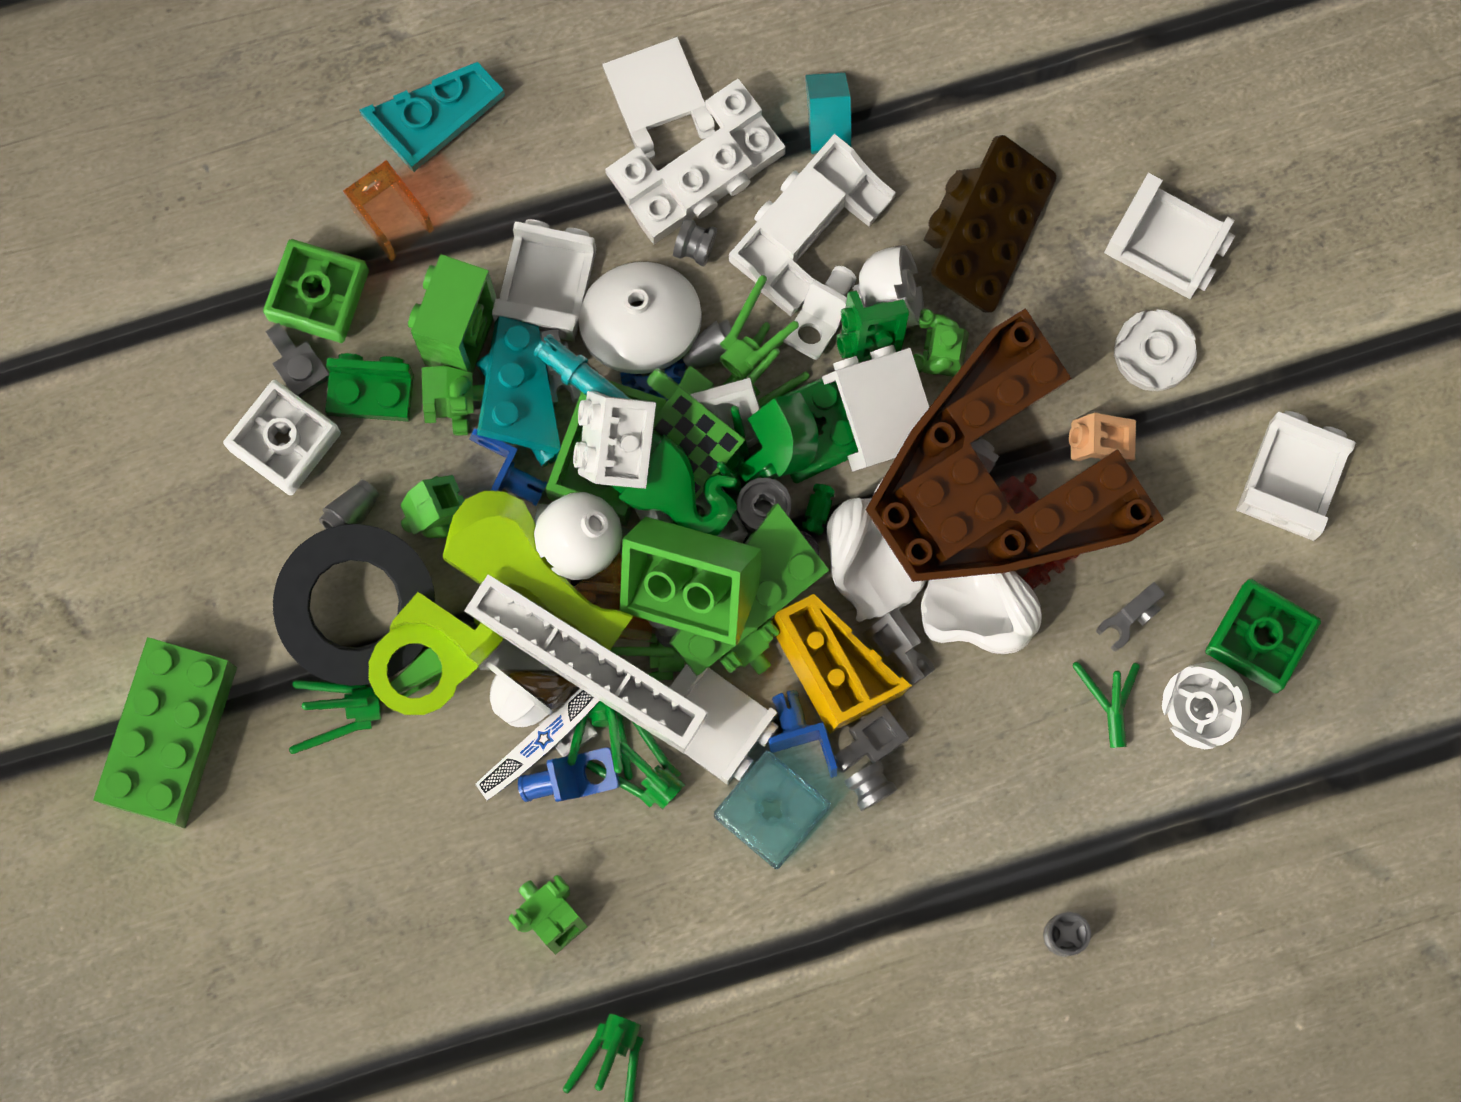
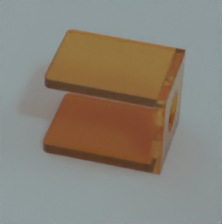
(385, 177)

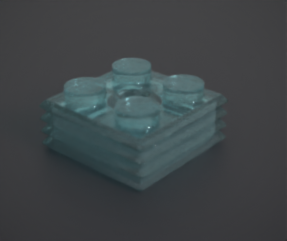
(771, 781)

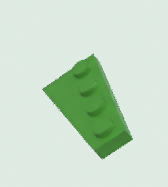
(786, 571)

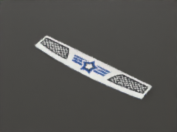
(537, 743)

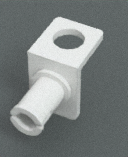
(822, 311)

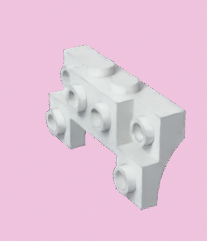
(703, 173)
(801, 213)

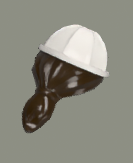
(526, 696)

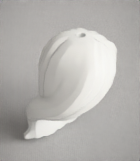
(864, 563)
(986, 610)

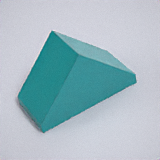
(828, 108)

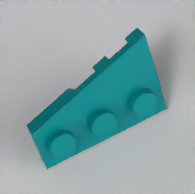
(432, 116)
(517, 390)

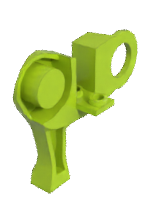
(494, 538)

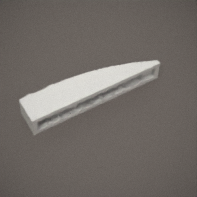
(587, 664)

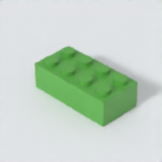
(165, 732)

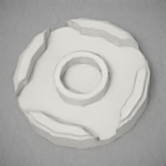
(1155, 350)

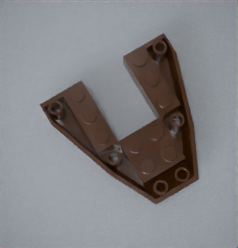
(947, 511)

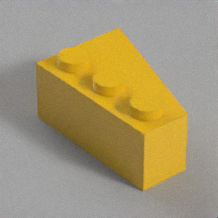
(833, 664)

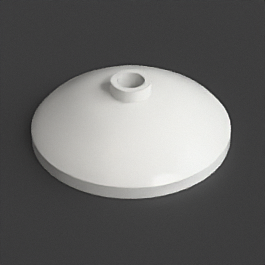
(641, 336)

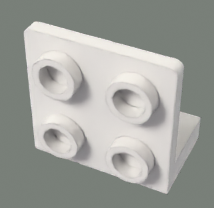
(614, 440)

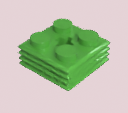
(304, 268)

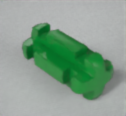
(818, 509)

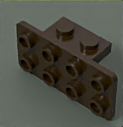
(988, 222)

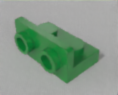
(871, 327)
(369, 388)

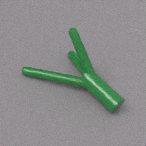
(1114, 712)

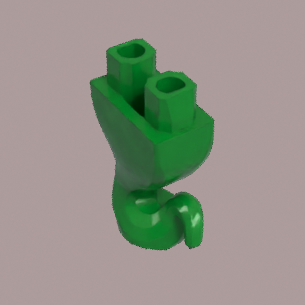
(672, 490)

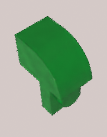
(787, 439)

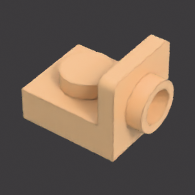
(1100, 435)

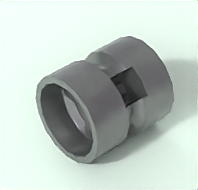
(757, 500)

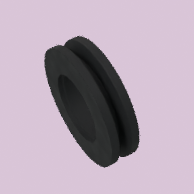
(301, 572)

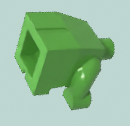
(944, 343)
(449, 394)
(431, 507)
(751, 650)
(548, 914)

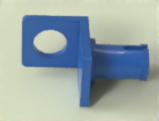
(509, 477)
(797, 731)
(569, 781)

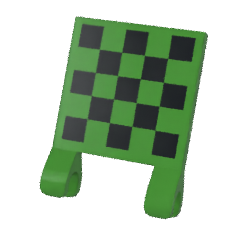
(693, 428)

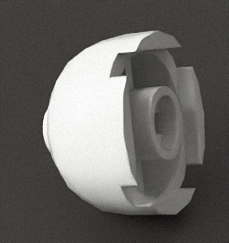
(889, 278)
(578, 535)
(1206, 704)

